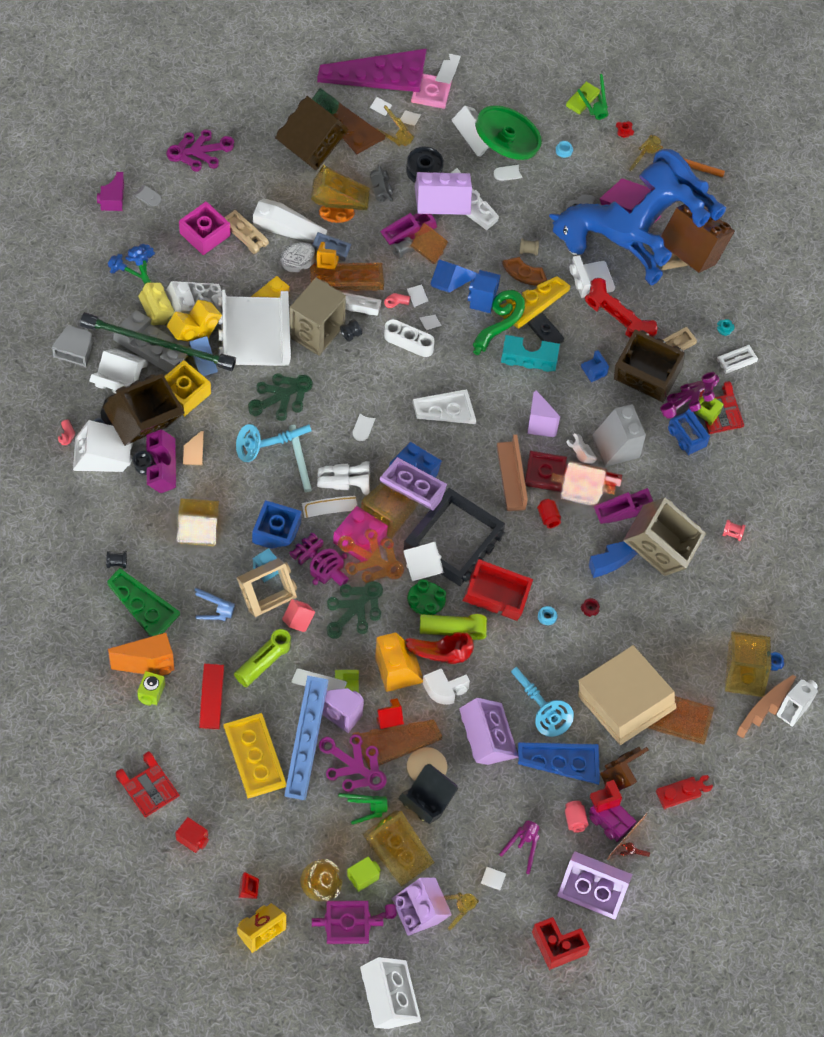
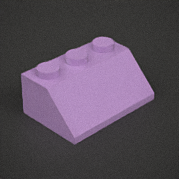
(443, 193)
(414, 483)
(488, 731)
(594, 885)

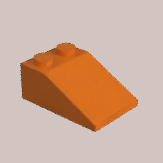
(148, 655)

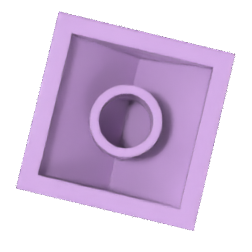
(542, 418)

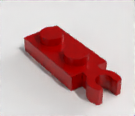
(682, 791)

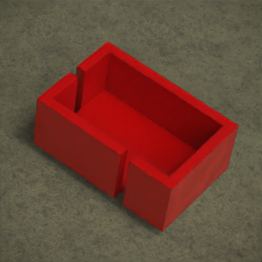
(497, 590)

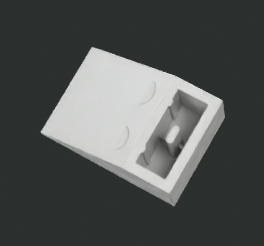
(185, 294)

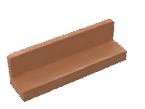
(512, 475)

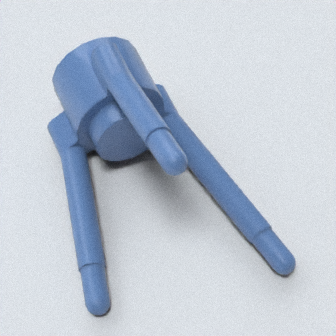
(224, 607)

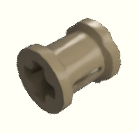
(529, 247)

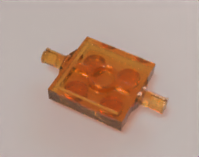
(583, 483)

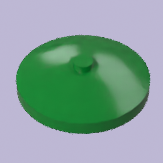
(508, 132)

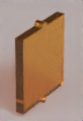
(429, 243)

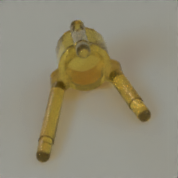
(403, 135)
(651, 145)
(464, 904)

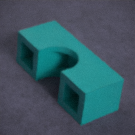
(516, 354)

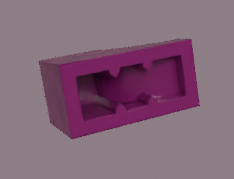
(112, 194)

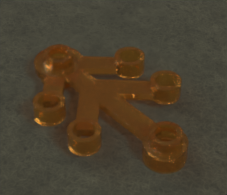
(373, 558)

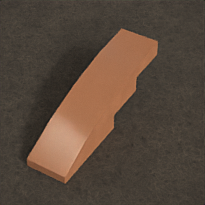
(770, 702)

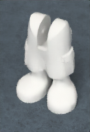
(339, 478)

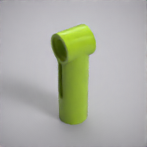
(474, 625)
(263, 658)

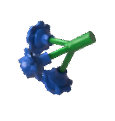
(139, 255)

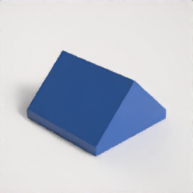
(450, 276)

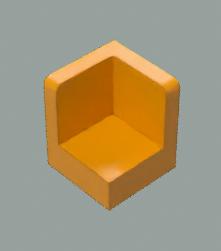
(326, 257)

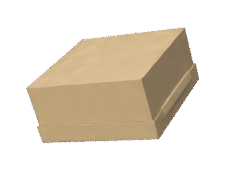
(626, 695)

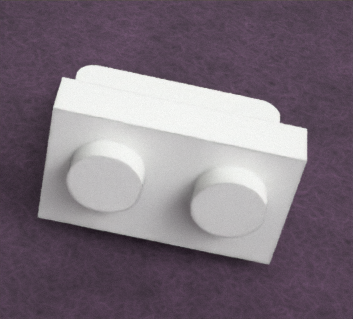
(586, 273)

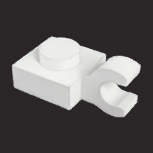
(583, 450)

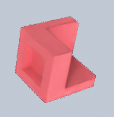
(298, 615)

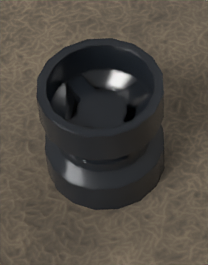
(140, 459)

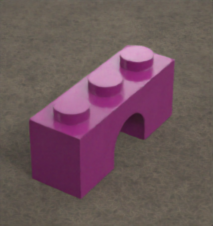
(163, 449)

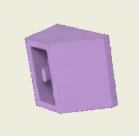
(421, 905)

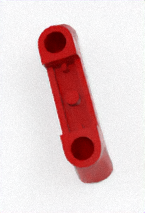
(599, 298)

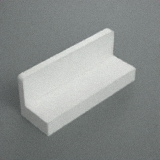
(465, 123)

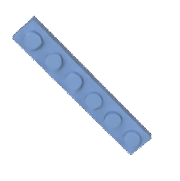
(306, 738)

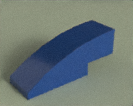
(613, 558)

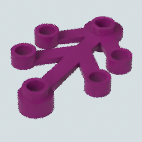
(198, 150)
(687, 392)
(355, 766)

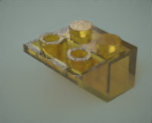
(198, 522)

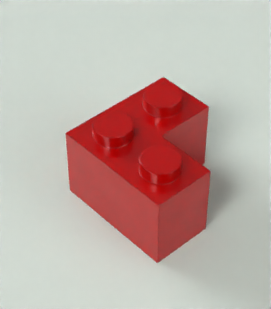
(559, 948)

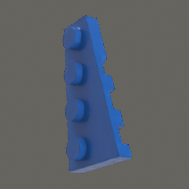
(568, 760)

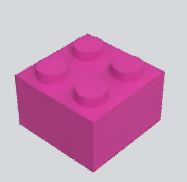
(204, 228)
(355, 526)

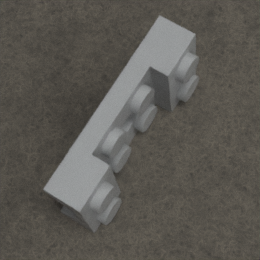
(160, 356)

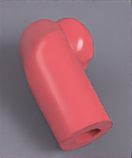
(68, 434)

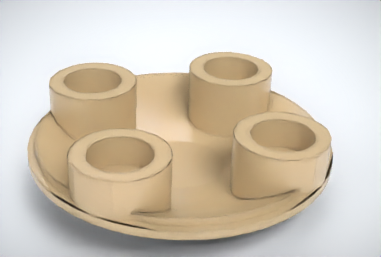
(425, 756)

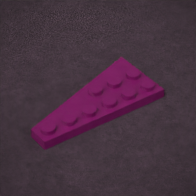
(389, 71)

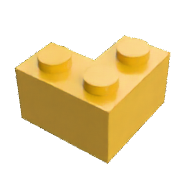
(197, 324)

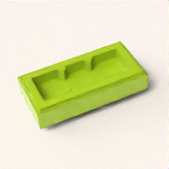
(577, 104)

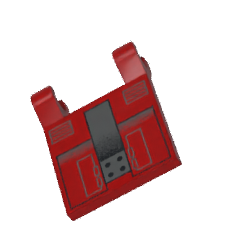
(730, 415)
(150, 788)

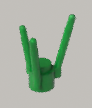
(600, 108)
(376, 803)

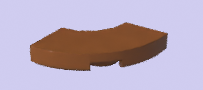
(524, 272)

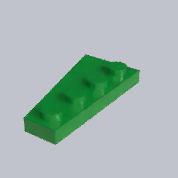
(145, 606)

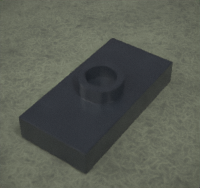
(545, 329)

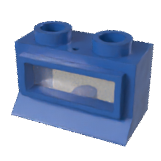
(688, 432)

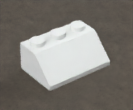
(390, 993)

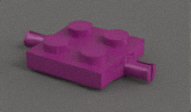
(347, 922)

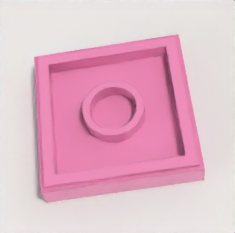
(432, 92)

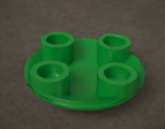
(426, 598)

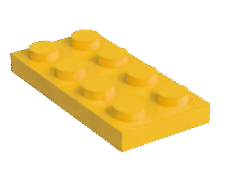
(254, 755)

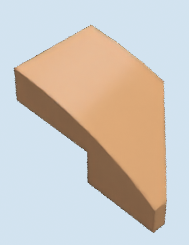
(194, 450)

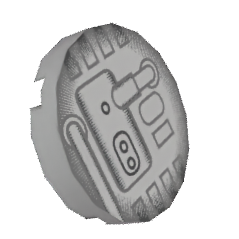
(298, 257)

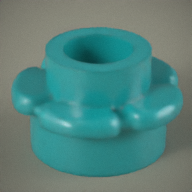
(725, 330)

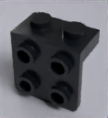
(429, 794)

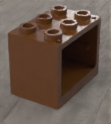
(696, 245)

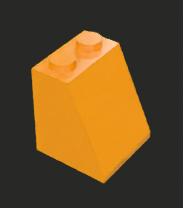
(396, 664)

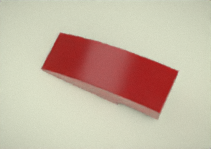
(211, 696)

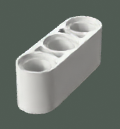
(404, 331)

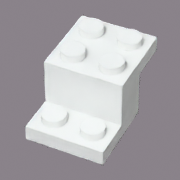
(118, 369)

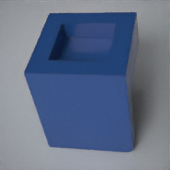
(596, 367)

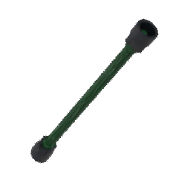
(92, 322)

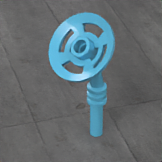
(254, 444)
(549, 712)

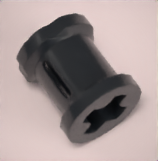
(116, 559)

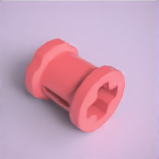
(734, 530)

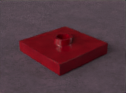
(541, 468)

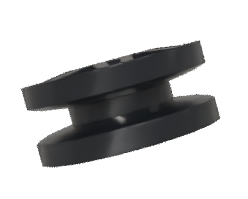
(423, 160)

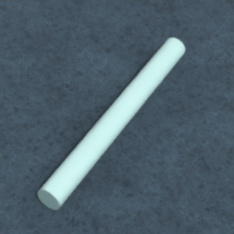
(300, 461)

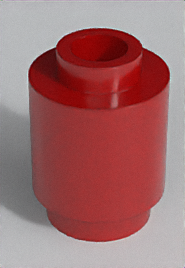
(549, 513)

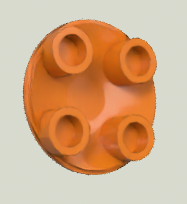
(336, 214)

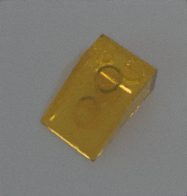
(339, 191)
(398, 847)

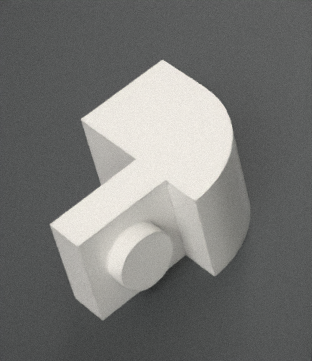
(443, 691)

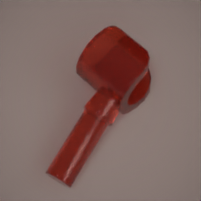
(632, 850)

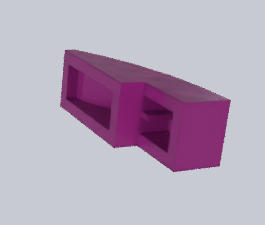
(407, 227)
(623, 506)

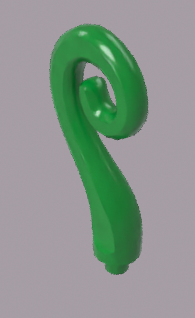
(485, 336)

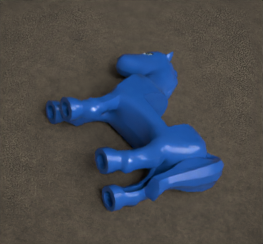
(669, 182)

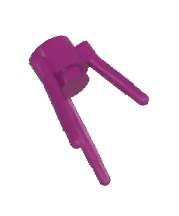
(527, 833)

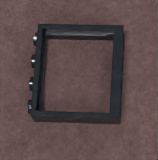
(486, 547)

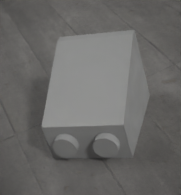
(620, 436)

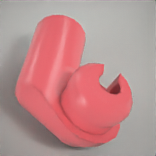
(395, 299)

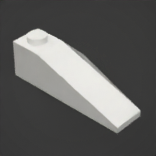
(282, 220)

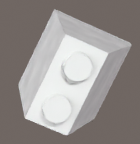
(100, 449)

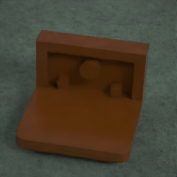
(619, 770)

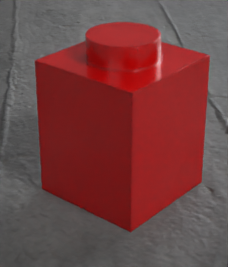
(192, 835)

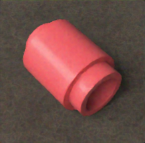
(576, 816)

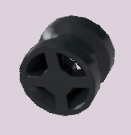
(351, 330)

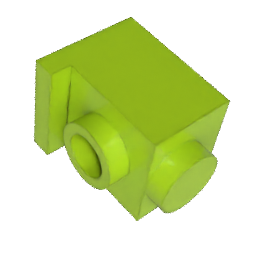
(709, 410)

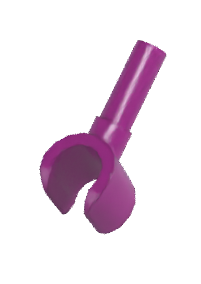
(390, 912)

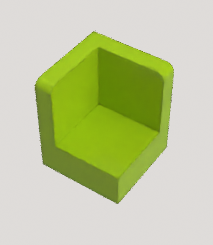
(350, 677)

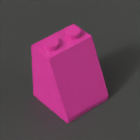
(626, 194)

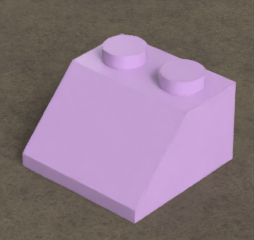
(343, 708)

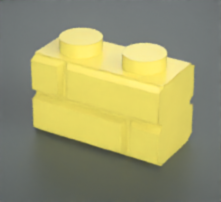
(156, 303)

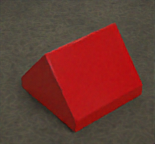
(248, 886)

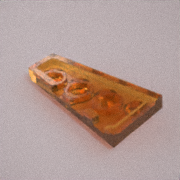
(398, 740)

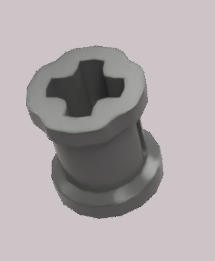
(402, 247)

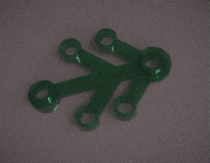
(281, 394)
(355, 606)

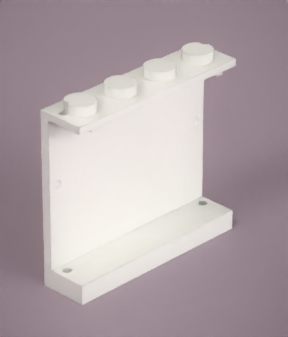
(255, 329)

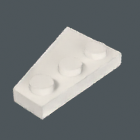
(446, 407)

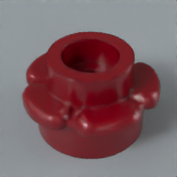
(590, 602)

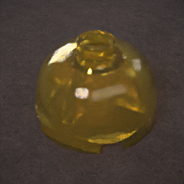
(321, 880)

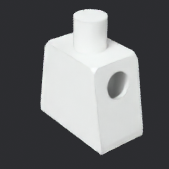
(802, 696)

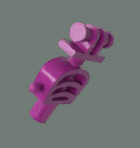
(331, 564)

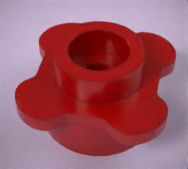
(624, 132)

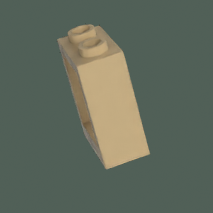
(259, 607)

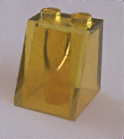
(389, 507)
(748, 664)

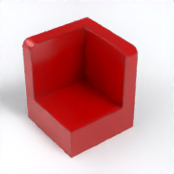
(391, 715)
(606, 798)

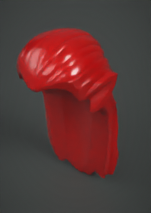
(449, 649)

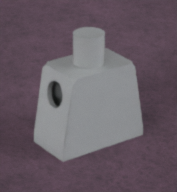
(73, 345)

